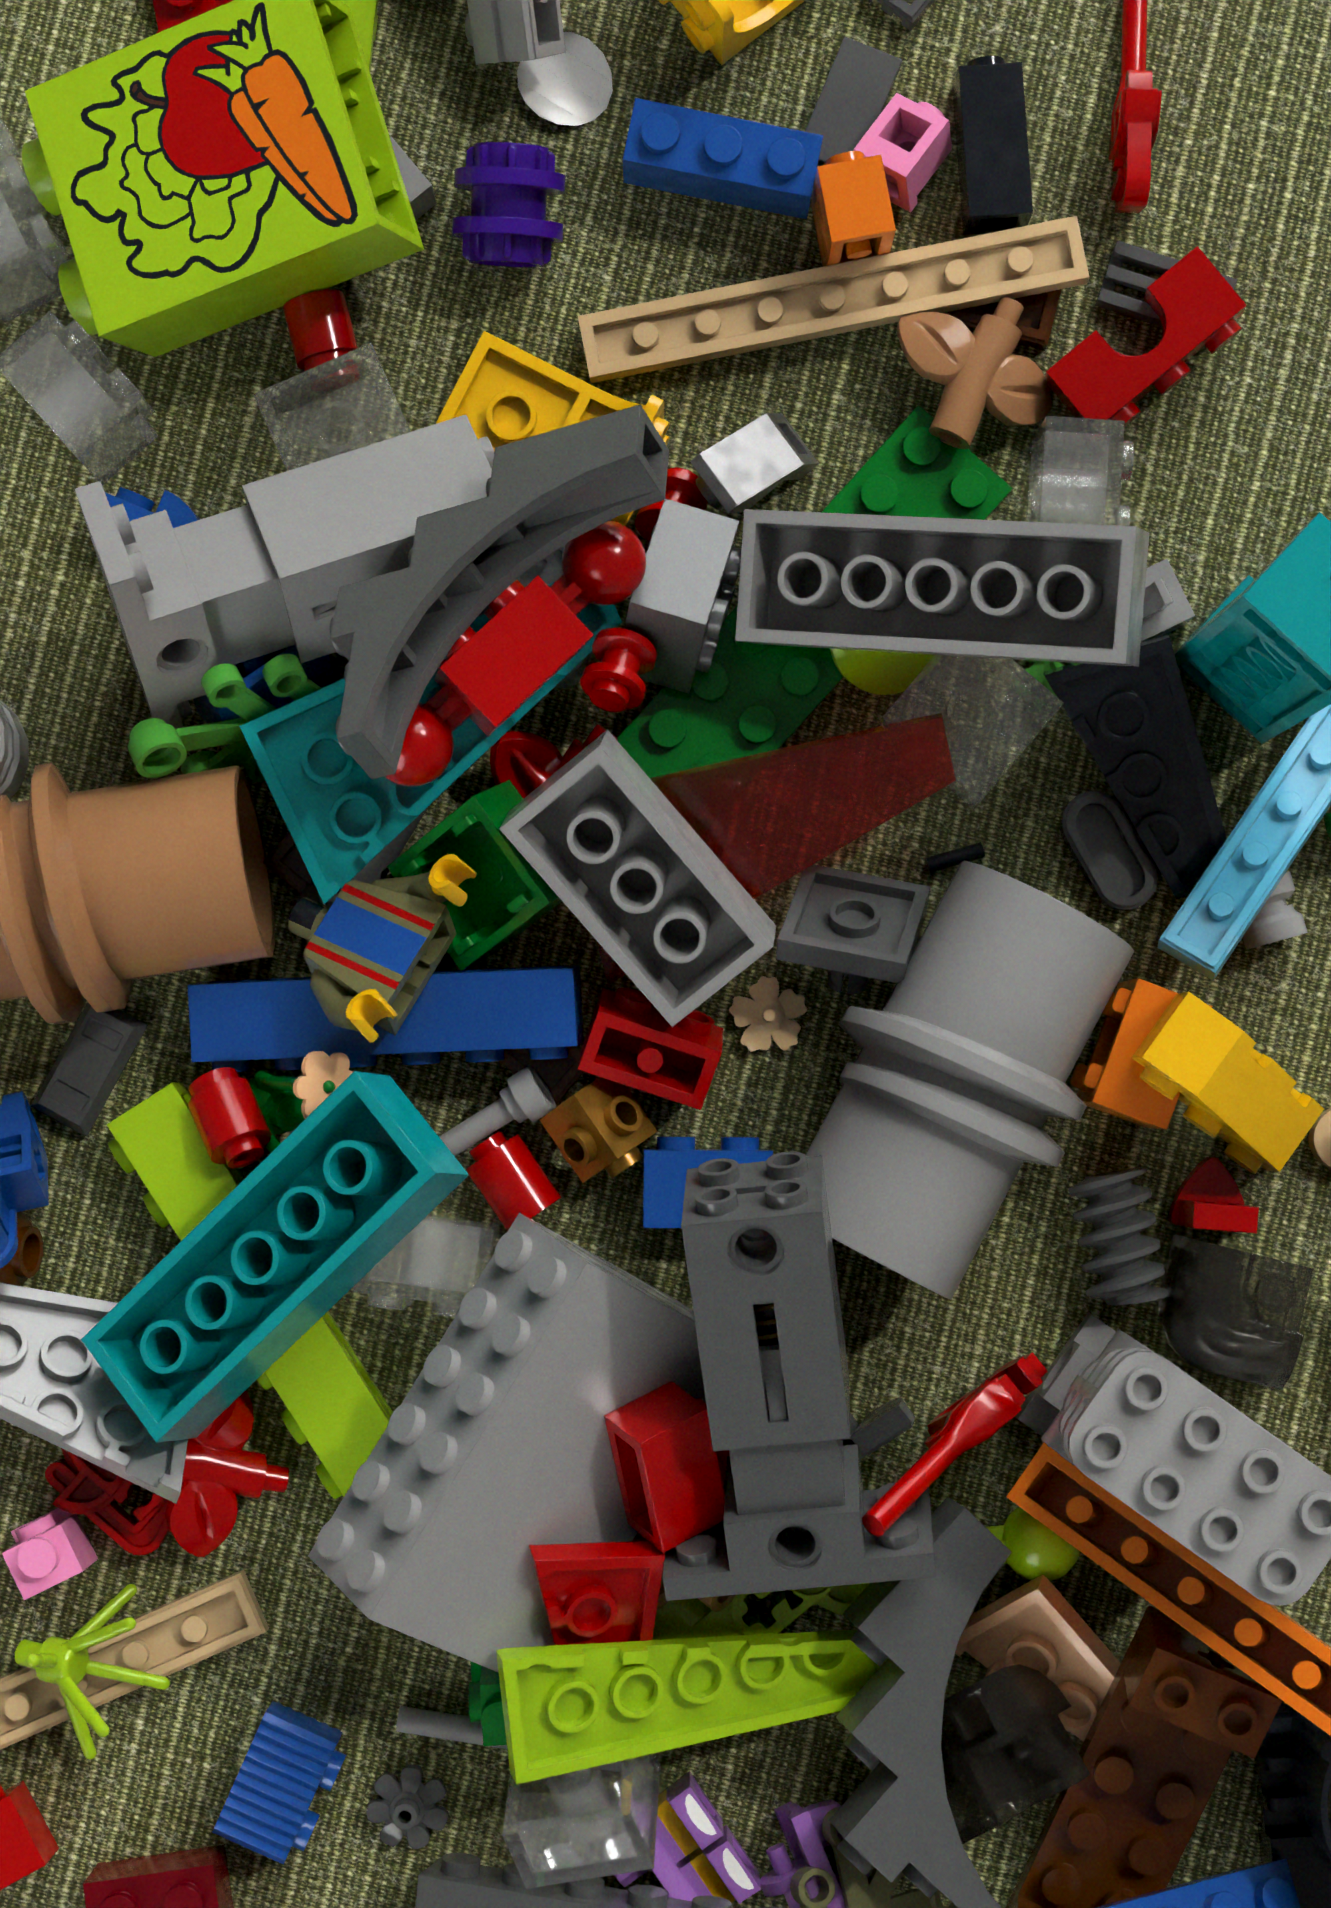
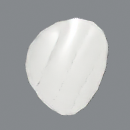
(567, 86)

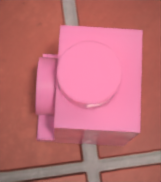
(912, 146)
(48, 1552)

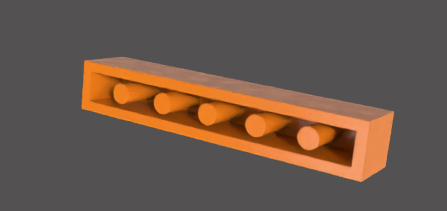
(1180, 1584)

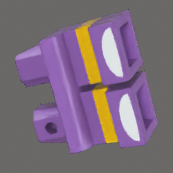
(695, 1849)

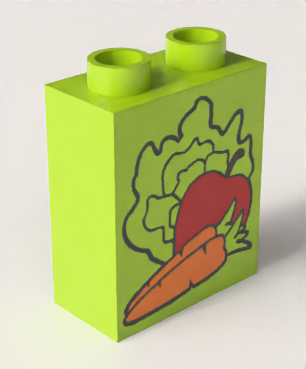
(218, 172)

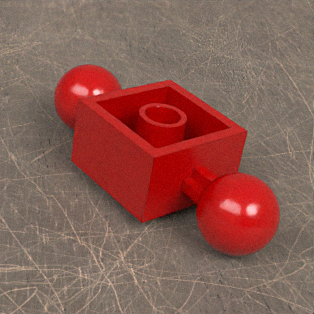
(520, 647)

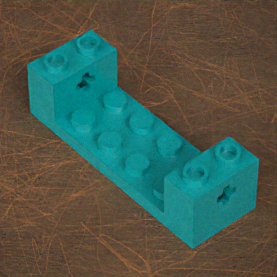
(1270, 640)

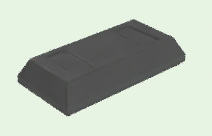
(88, 1067)

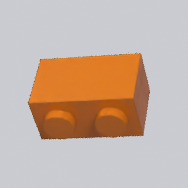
(852, 208)

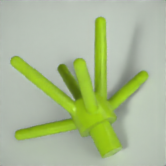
(68, 1661)

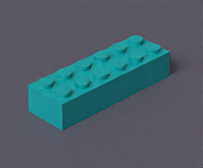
(274, 1256)

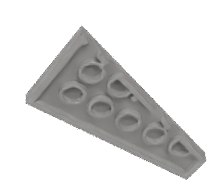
(65, 1396)

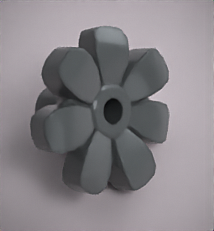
(410, 1796)

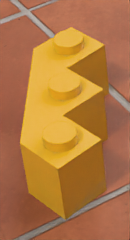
(1226, 1084)

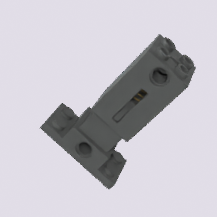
(779, 1394)

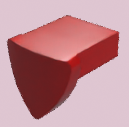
(1212, 1201)

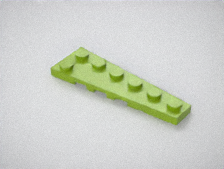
(638, 1698)

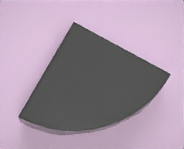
(883, 1425)

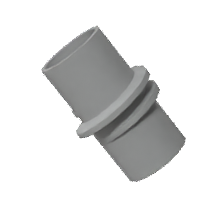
(963, 1073)

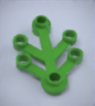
(162, 749)

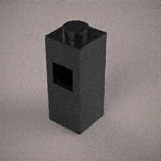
(992, 145)

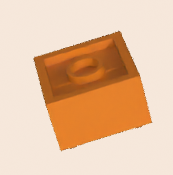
(1112, 1076)

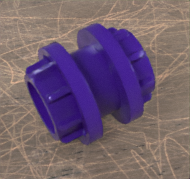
(508, 204)

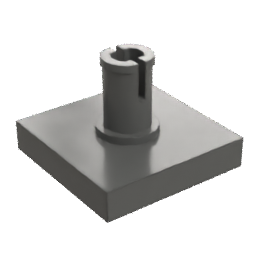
(853, 926)

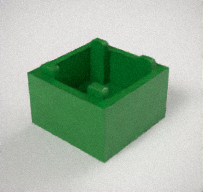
(506, 891)

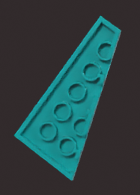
(331, 803)

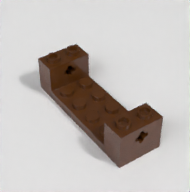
(1150, 1771)

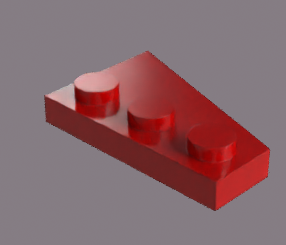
(599, 1590)

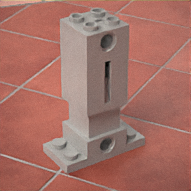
(276, 565)

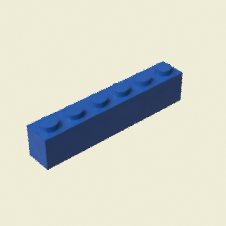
(455, 1012)

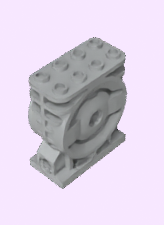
(1186, 1461)

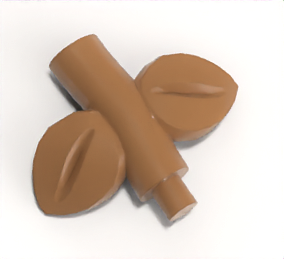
(975, 371)

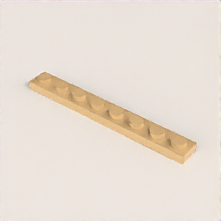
(833, 299)

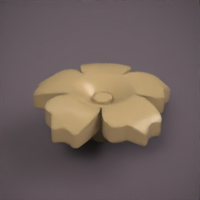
(768, 1015)

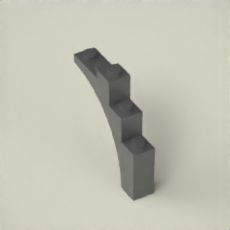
(466, 555)
(895, 1721)

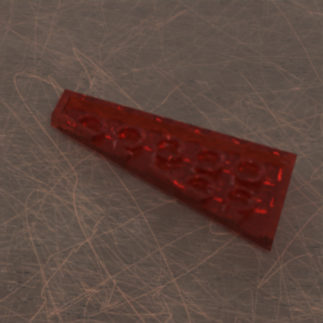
(805, 801)

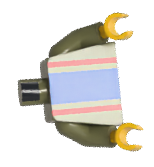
(379, 944)

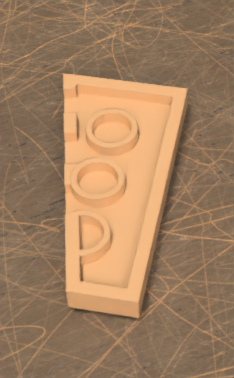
(1044, 1633)

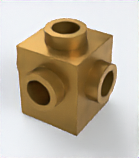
(599, 1129)

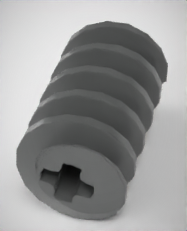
(1118, 1238)

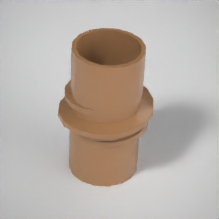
(128, 886)

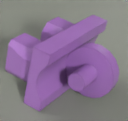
(806, 1842)

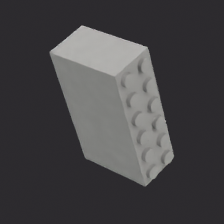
(505, 1446)

